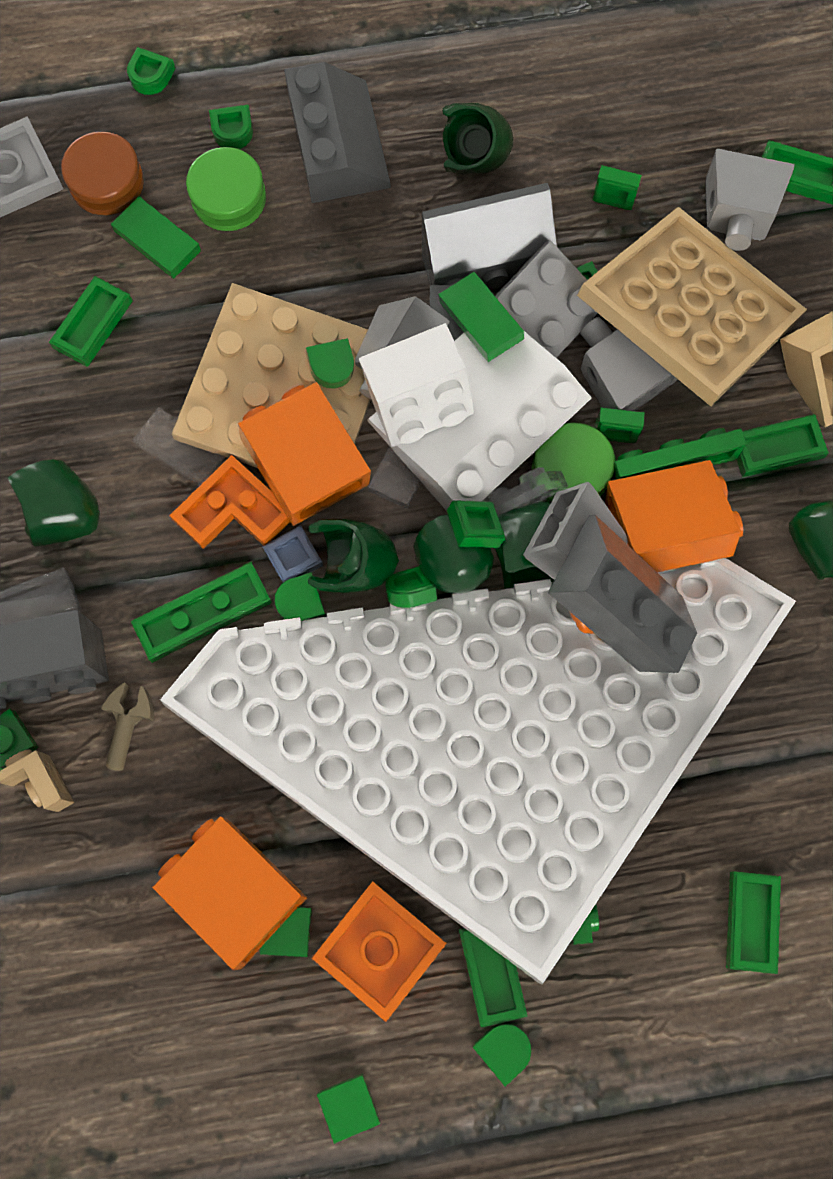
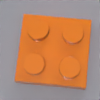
(379, 951)

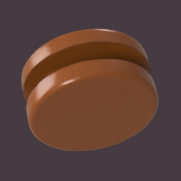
(102, 173)

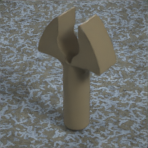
(125, 722)

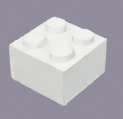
(418, 385)

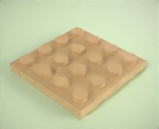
(692, 304)
(254, 361)

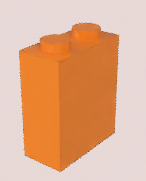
(304, 452)
(676, 515)
(228, 892)

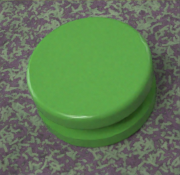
(226, 188)
(580, 454)

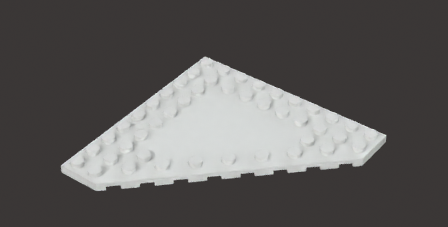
(481, 738)

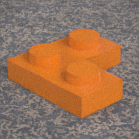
(229, 495)

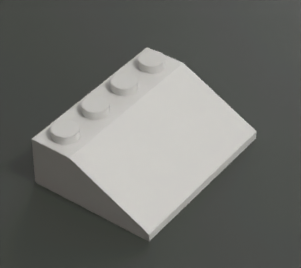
(516, 408)

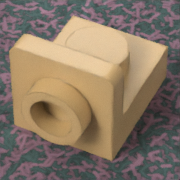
(45, 782)

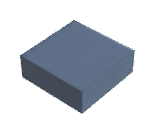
(292, 554)

